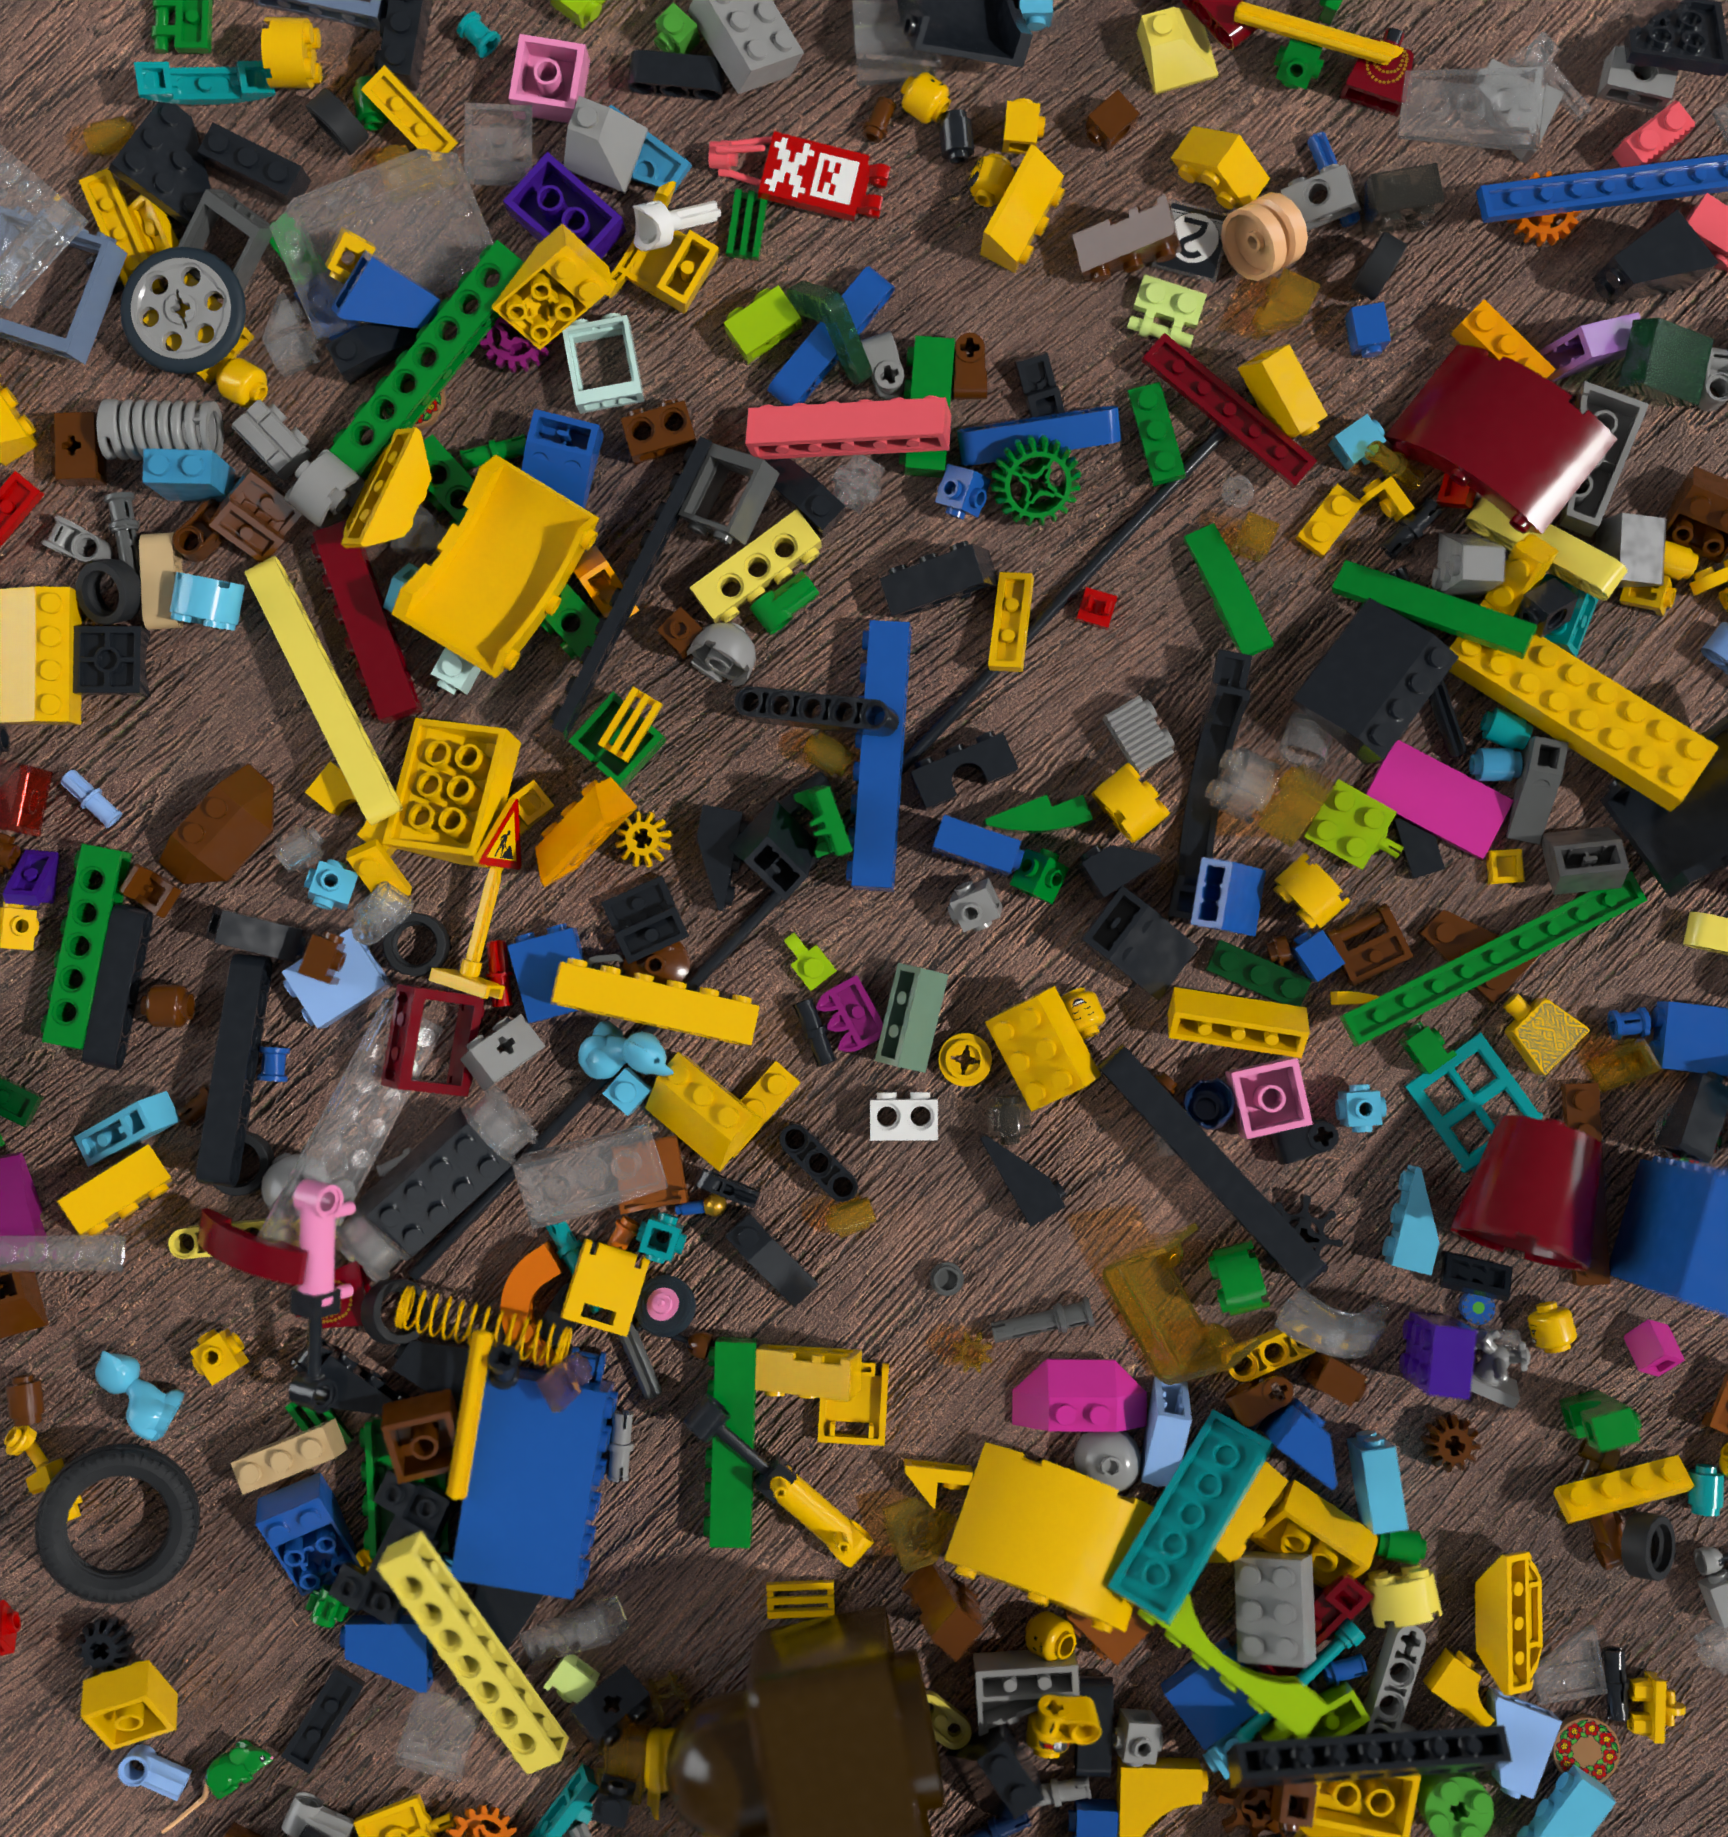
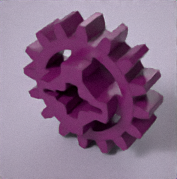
(510, 348)

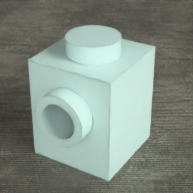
(454, 673)

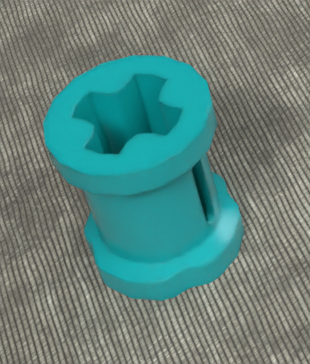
(478, 34)

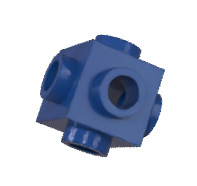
(962, 492)

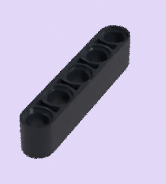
(829, 718)
(117, 987)

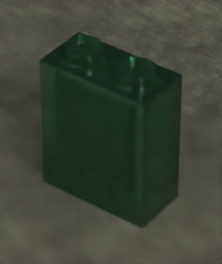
(1665, 362)

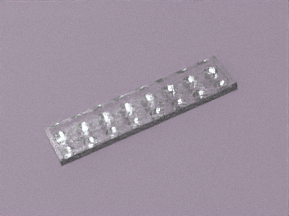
(351, 1125)

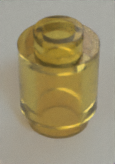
(108, 135)
(827, 754)
(850, 1216)

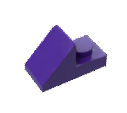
(33, 879)

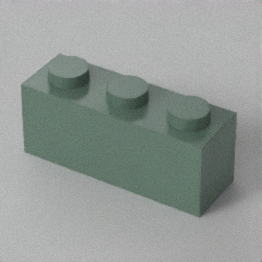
(911, 1017)

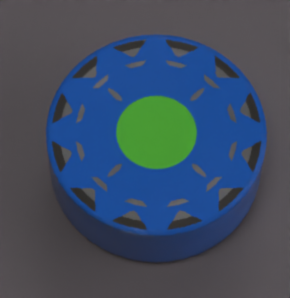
(1476, 1308)

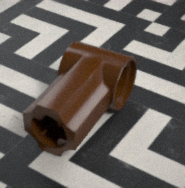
(1608, 1536)

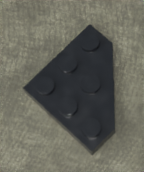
(1682, 39)
(164, 162)

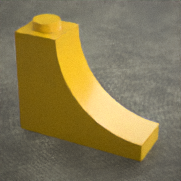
(1154, 1790)

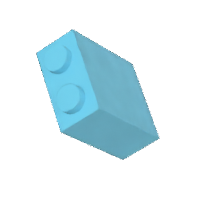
(1377, 1483)

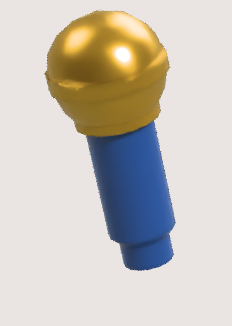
(712, 1205)

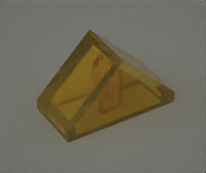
(1623, 1064)

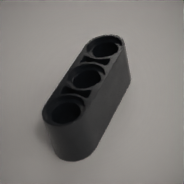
(675, 75)
(823, 1178)
(1095, 1758)

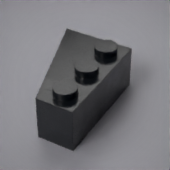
(938, 579)

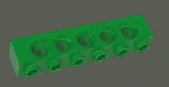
(81, 894)

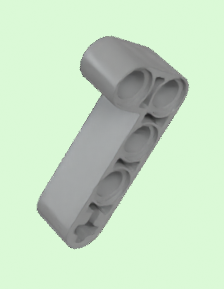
(1397, 1685)

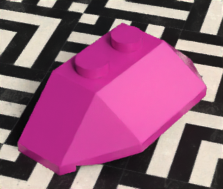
(1079, 1397)

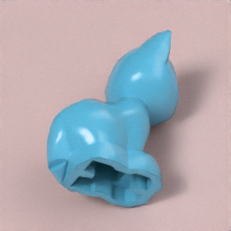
(608, 1051)
(148, 1408)

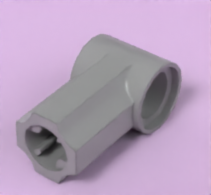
(310, 1810)

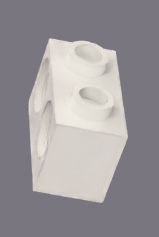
(903, 1127)

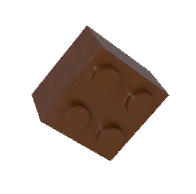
(420, 1434)

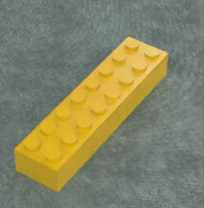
(1590, 714)

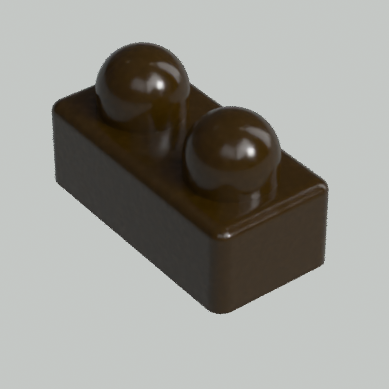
(817, 1742)

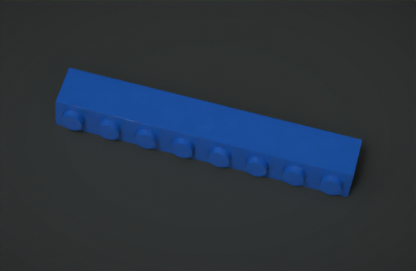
(880, 760)

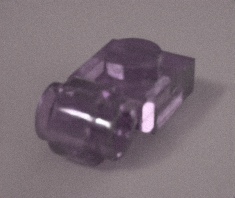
(563, 1381)

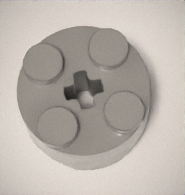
(324, 489)

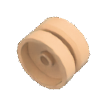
(1264, 236)

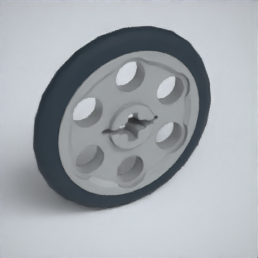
(151, 341)

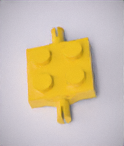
(402, 1819)

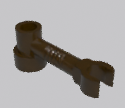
(1593, 1460)

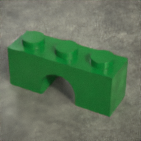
(1600, 1419)

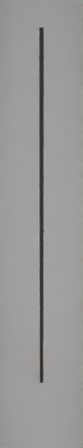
(848, 821)

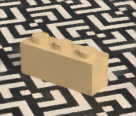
(289, 1456)

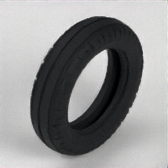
(131, 1583)

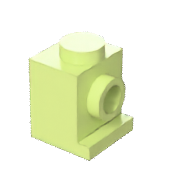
(572, 1679)

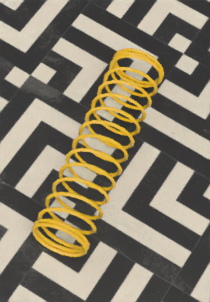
(405, 1307)

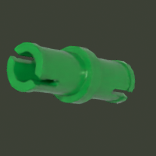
(505, 449)

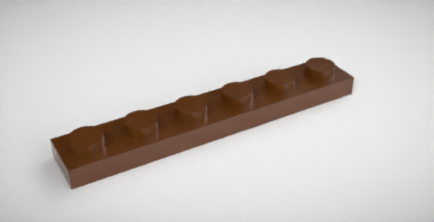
(1583, 1114)

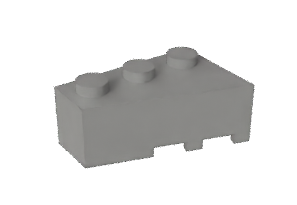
(1468, 565)
(1013, 1683)

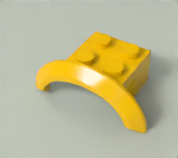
(671, 271)

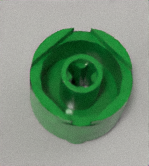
(1239, 1279)

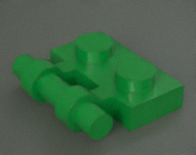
(191, 28)

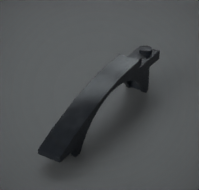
(1217, 733)

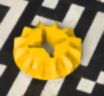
(977, 1049)

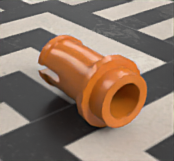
(623, 1233)

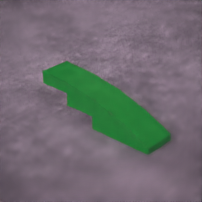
(1228, 590)

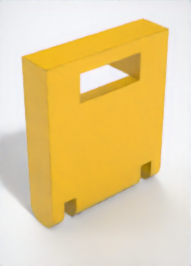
(605, 1282)
(866, 1407)

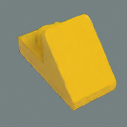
(928, 1474)

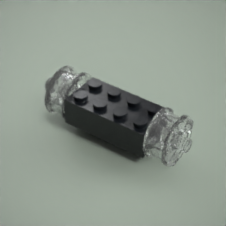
(435, 1183)

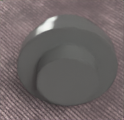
(947, 1278)

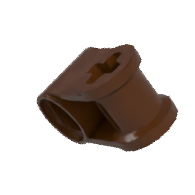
(969, 372)
(198, 528)
(1256, 1400)

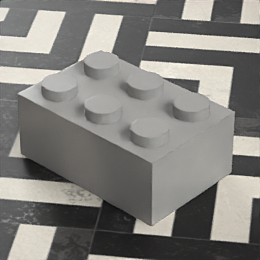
(748, 40)
(1275, 1608)

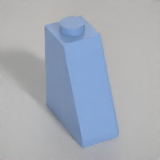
(1165, 1432)
(1530, 1740)

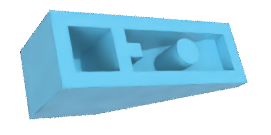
(127, 1128)

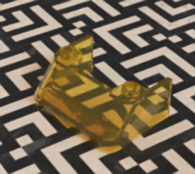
(1163, 1315)

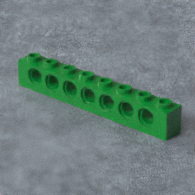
(410, 363)
(458, 484)

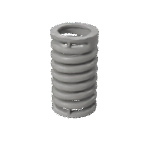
(158, 425)

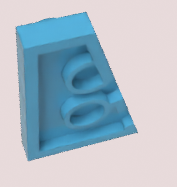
(658, 163)

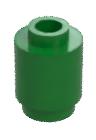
(365, 110)
(1401, 1547)

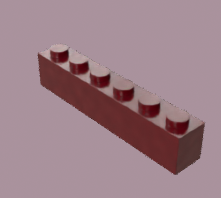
(368, 626)

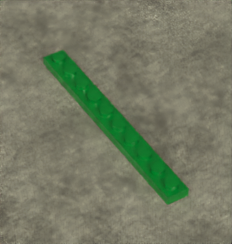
(1490, 960)

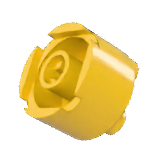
(290, 52)
(1130, 803)
(1311, 891)

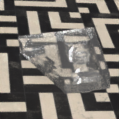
(1571, 1670)

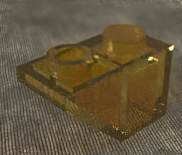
(1287, 306)

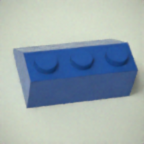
(1301, 1437)

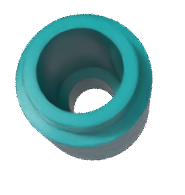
(1505, 729)
(1708, 1490)

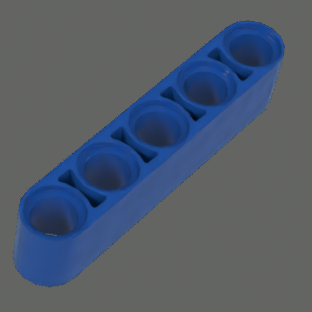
(817, 353)
(1072, 429)

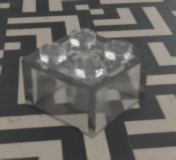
(498, 143)

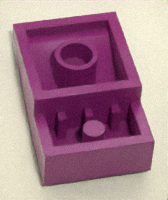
(18, 1199)

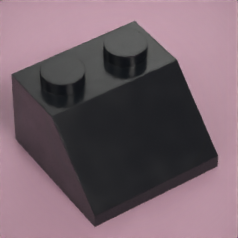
(1113, 867)

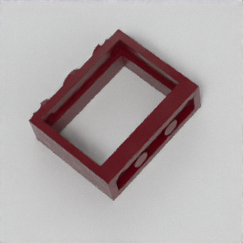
(405, 1034)

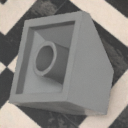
(603, 144)

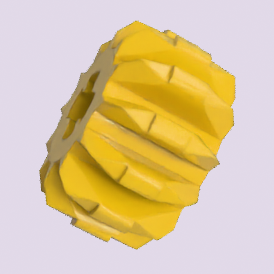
(634, 846)

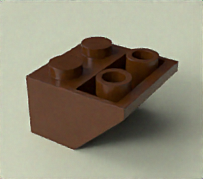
(1700, 515)
(20, 1303)

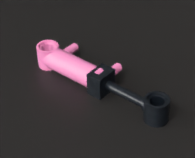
(317, 1297)

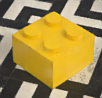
(129, 1704)

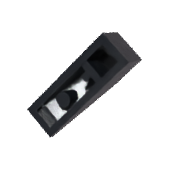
(369, 348)
(807, 495)
(1030, 1187)
(771, 1258)

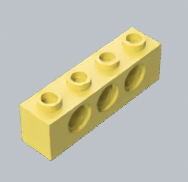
(790, 530)

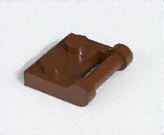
(1375, 954)

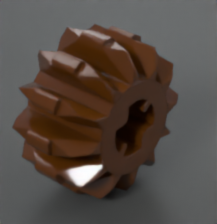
(1456, 1454)

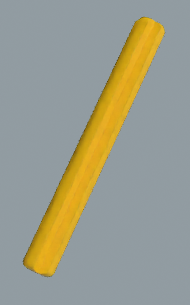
(1313, 33)
(469, 1414)

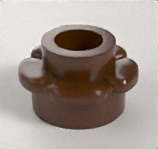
(1279, 949)

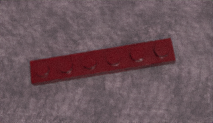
(1229, 410)

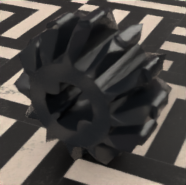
(113, 1636)

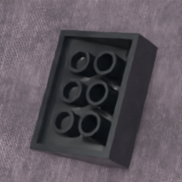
(1374, 680)

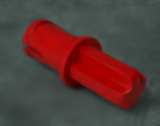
(499, 971)

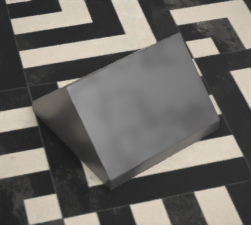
(1637, 544)

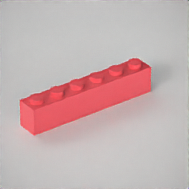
(849, 428)

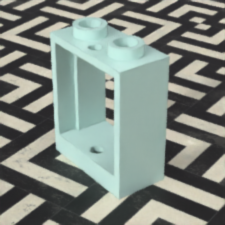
(611, 395)

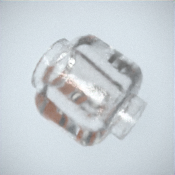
(299, 848)

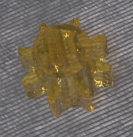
(976, 1342)

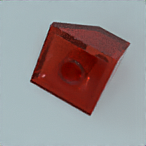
(24, 800)

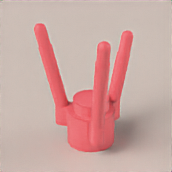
(725, 154)

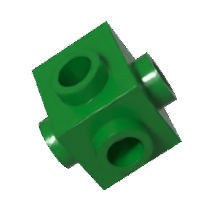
(1298, 63)
(1040, 875)

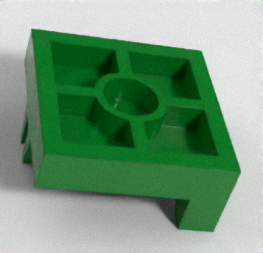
(831, 831)

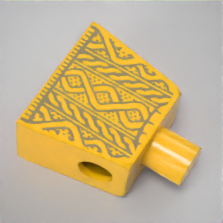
(1542, 1032)

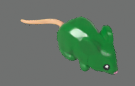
(228, 1771)

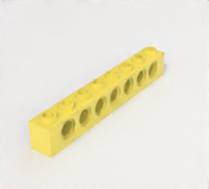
(473, 1652)

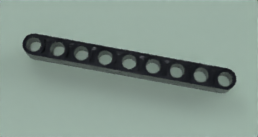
(1212, 1166)

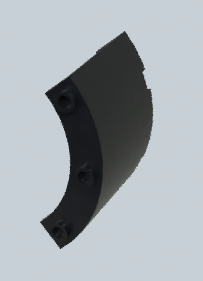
(967, 29)
(1690, 839)

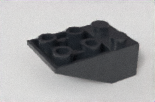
(1138, 942)

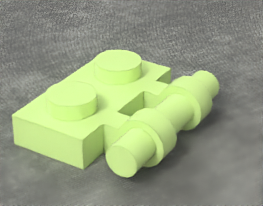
(1170, 303)

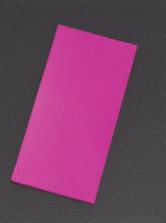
(1439, 799)

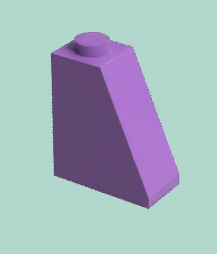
(1589, 346)

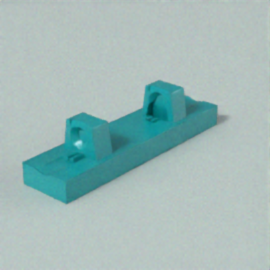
(569, 1805)

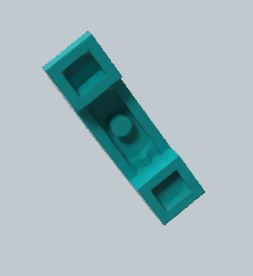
(203, 84)

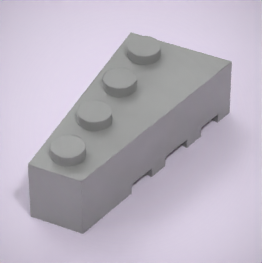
(1623, 418)

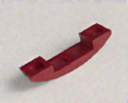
(250, 1253)
(1332, 1605)

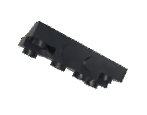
(416, 1509)

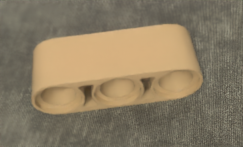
(157, 573)

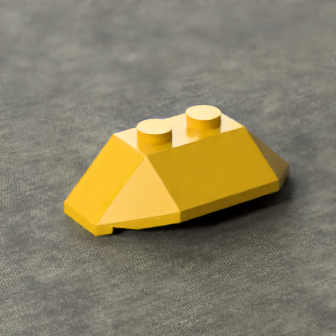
(390, 492)
(1510, 1621)

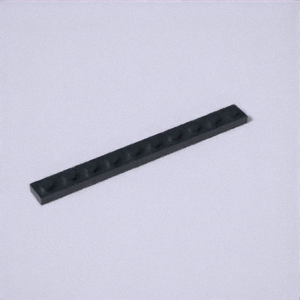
(625, 599)

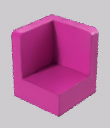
(1653, 1348)

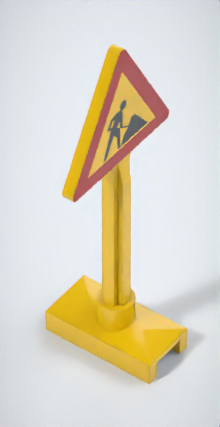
(499, 851)

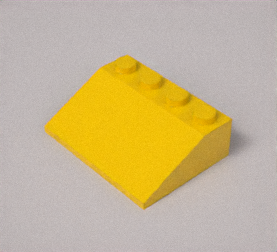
(38, 656)
(451, 789)

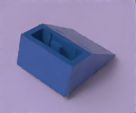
(563, 454)
(307, 1532)

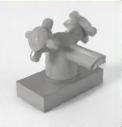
(1491, 1374)

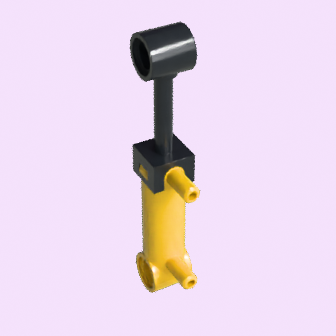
(782, 1484)

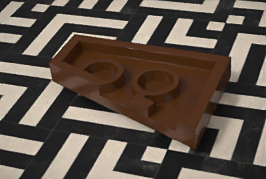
(1455, 936)

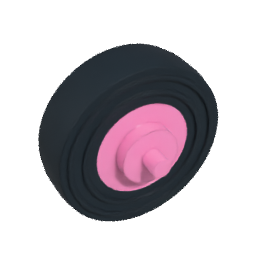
(665, 1306)

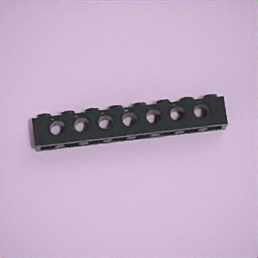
(1368, 1756)

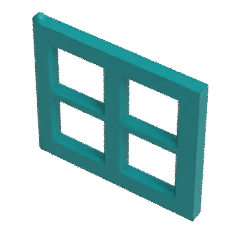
(1472, 1101)

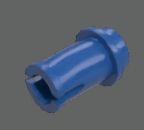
(1344, 1669)

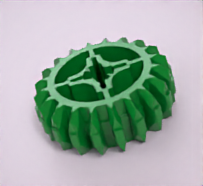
(1058, 494)

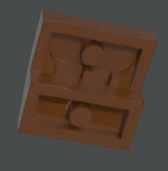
(255, 516)

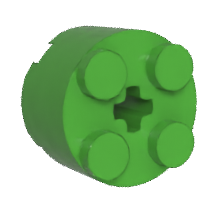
(1471, 1808)

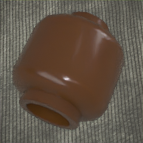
(168, 1006)

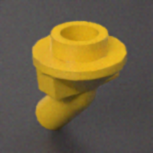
(23, 1439)

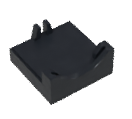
(110, 660)

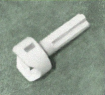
(657, 224)

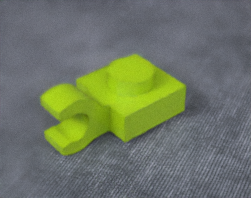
(811, 964)

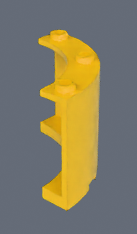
(498, 568)
(1047, 1534)

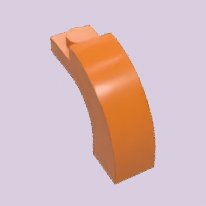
(520, 1294)

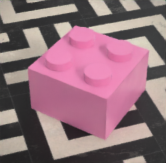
(549, 76)
(1269, 1098)

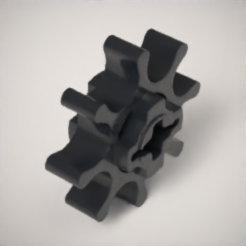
(1302, 1222)

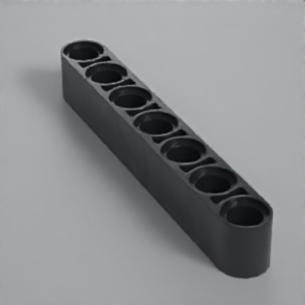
(234, 1070)

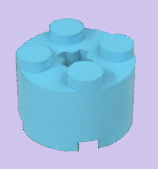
(206, 601)

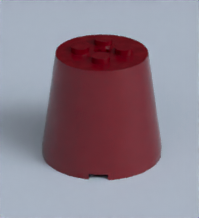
(1534, 1193)

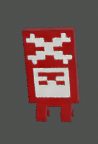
(821, 178)

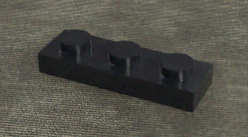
(323, 1719)

